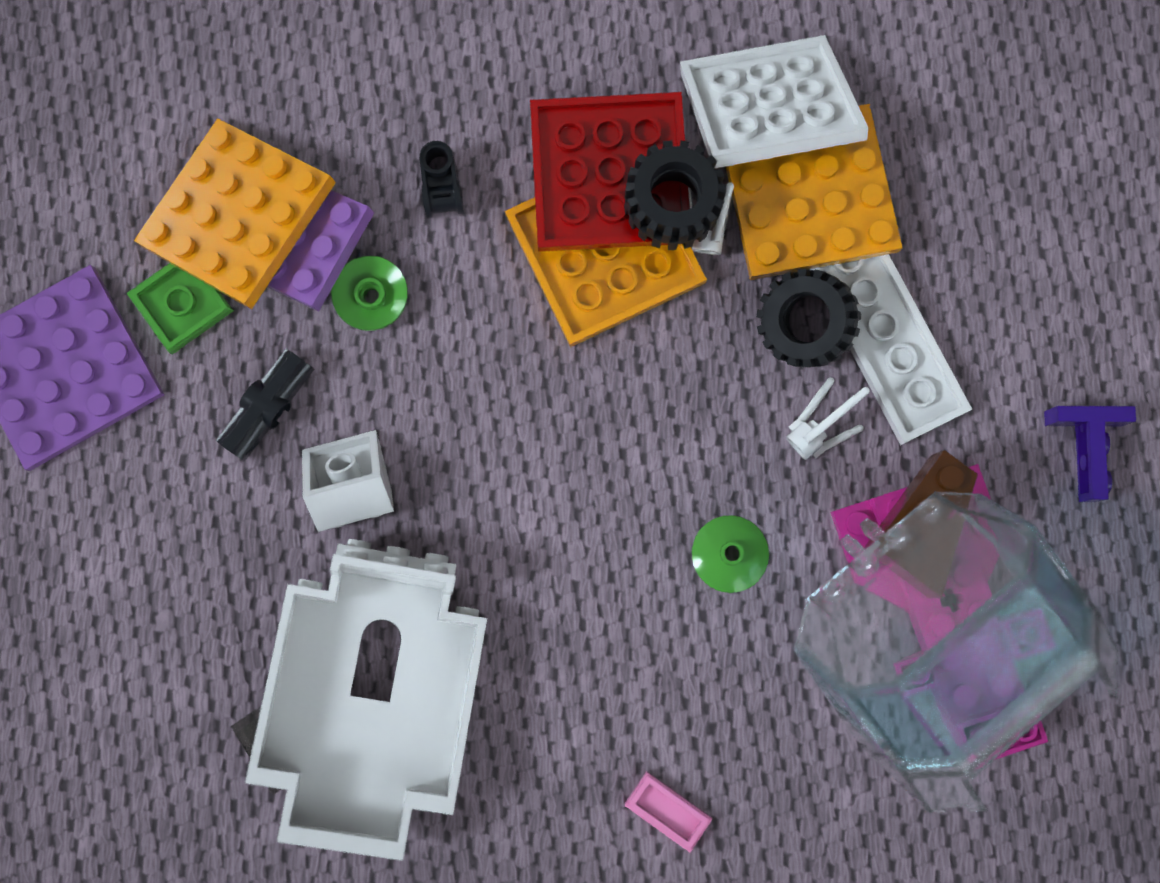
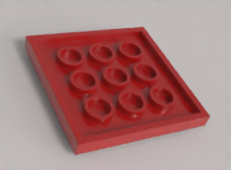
(584, 163)

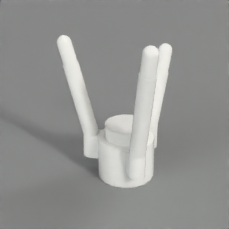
(713, 242)
(809, 437)

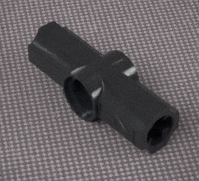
(264, 404)

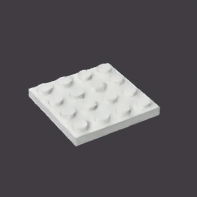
(772, 101)

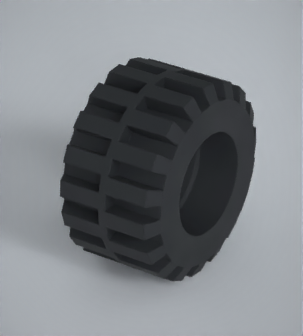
(679, 165)
(777, 310)

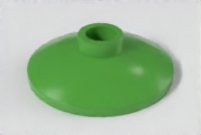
(356, 280)
(710, 557)

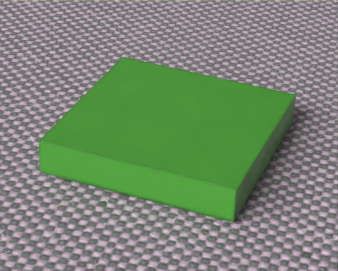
(178, 306)

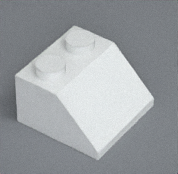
(346, 481)

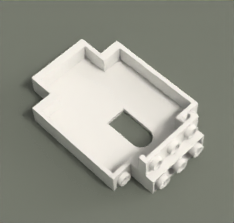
(359, 761)

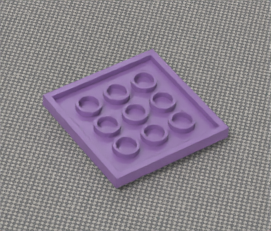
(68, 368)

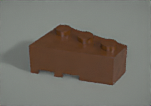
(939, 474)

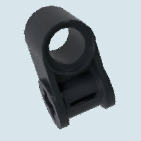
(440, 186)

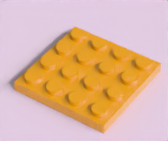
(815, 207)
(235, 212)
(604, 285)

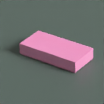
(668, 811)

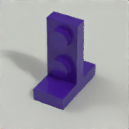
(1091, 443)

